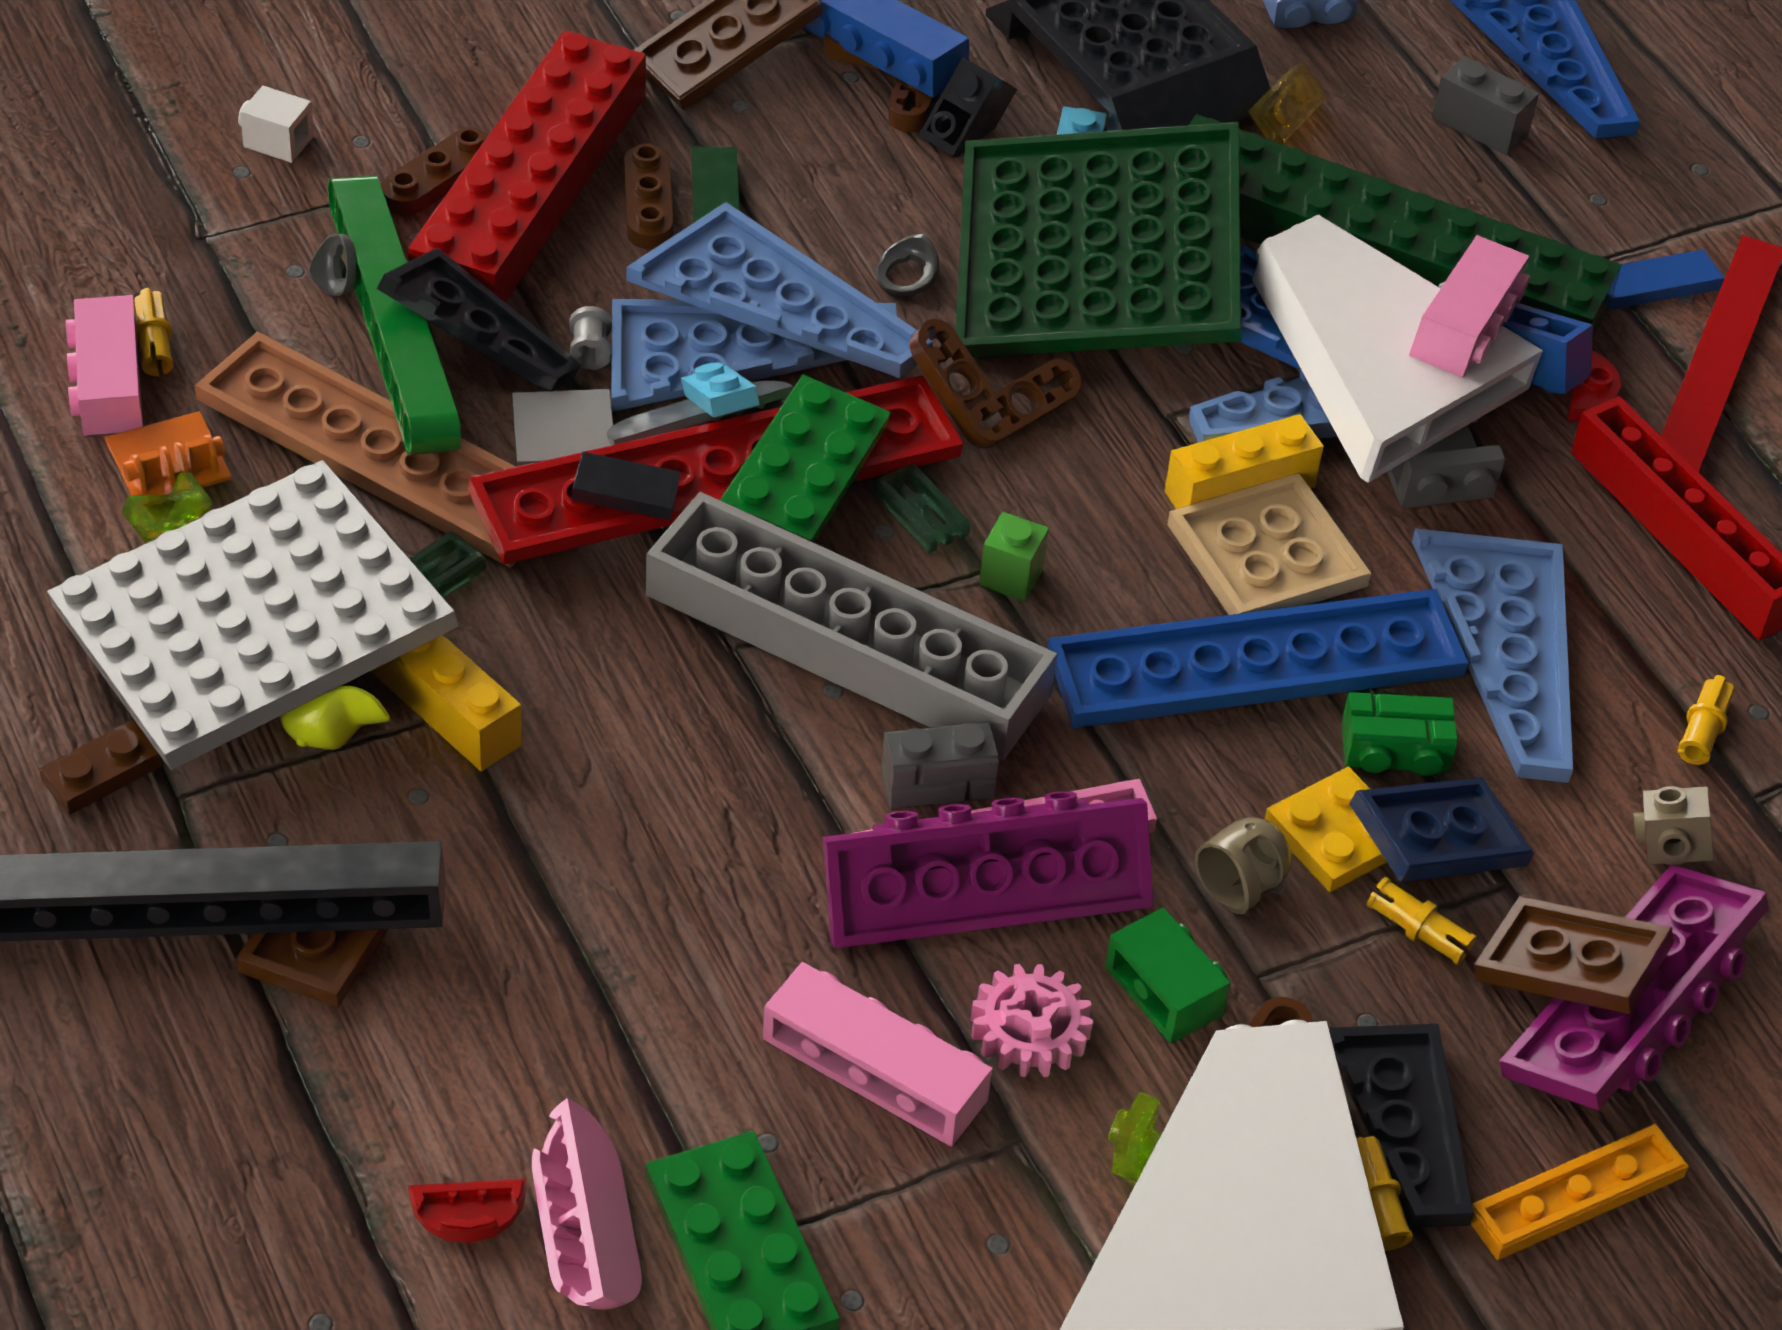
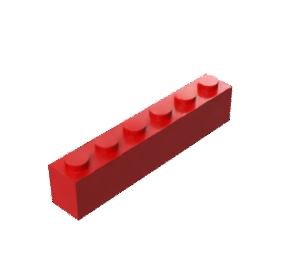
(1683, 513)

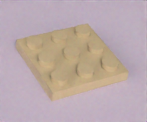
(1268, 547)

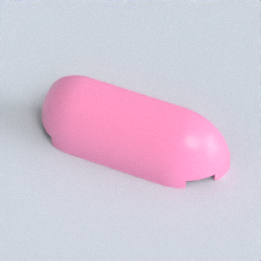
(585, 1212)

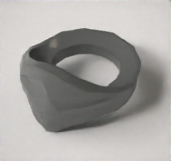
(913, 247)
(328, 268)

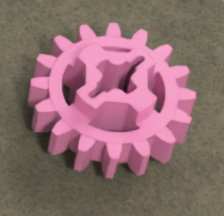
(1031, 1020)

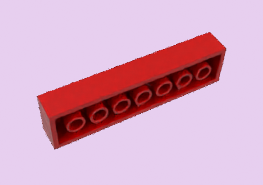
(536, 161)

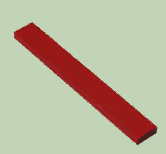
(1721, 349)

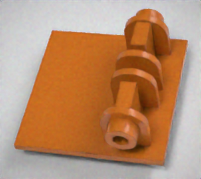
(157, 454)

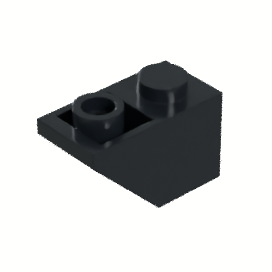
(967, 108)

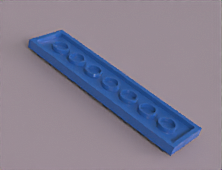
(1256, 657)

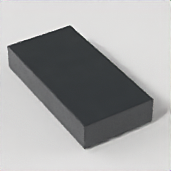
(625, 485)

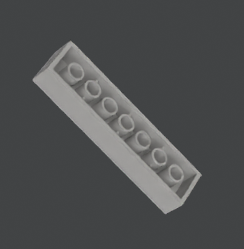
(848, 622)

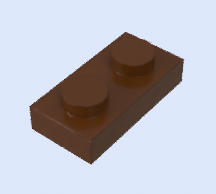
(100, 767)

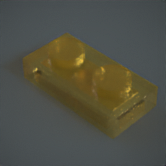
(1288, 103)

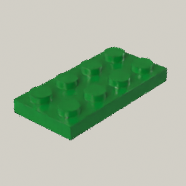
(807, 458)
(739, 1238)

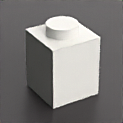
(276, 123)

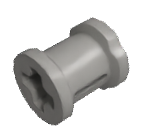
(590, 332)

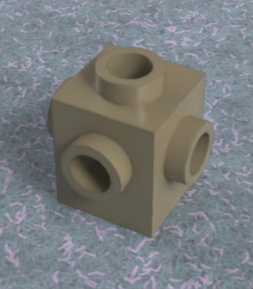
(1675, 825)

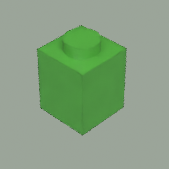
(1013, 556)

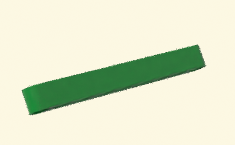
(397, 333)

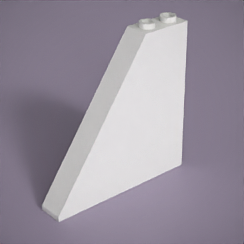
(1352, 332)
(1249, 1203)

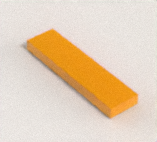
(1577, 1191)

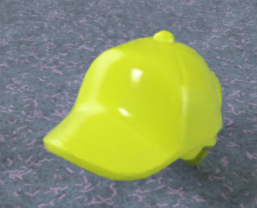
(333, 717)

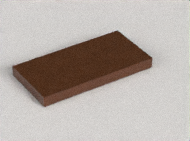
(719, 42)

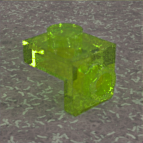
(162, 513)
(1134, 1136)

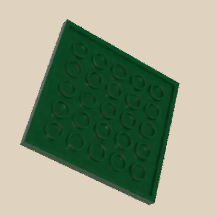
(1100, 241)

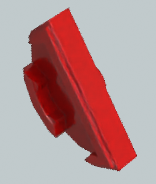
(1598, 388)
(468, 1209)

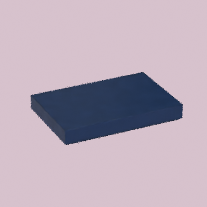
(1441, 829)

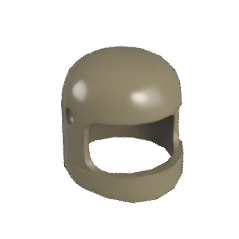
(1248, 851)

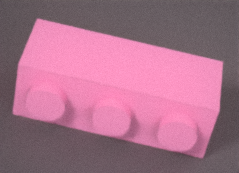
(104, 365)

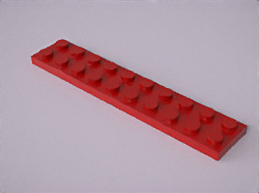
(532, 509)

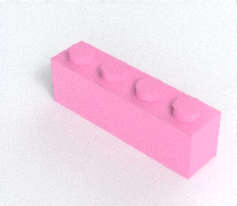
(1471, 307)
(877, 1053)

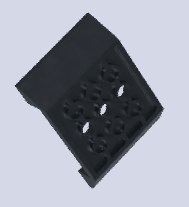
(1146, 57)

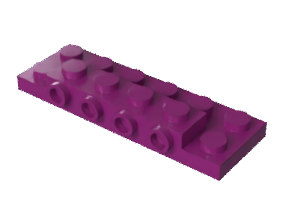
(987, 868)
(1593, 1050)

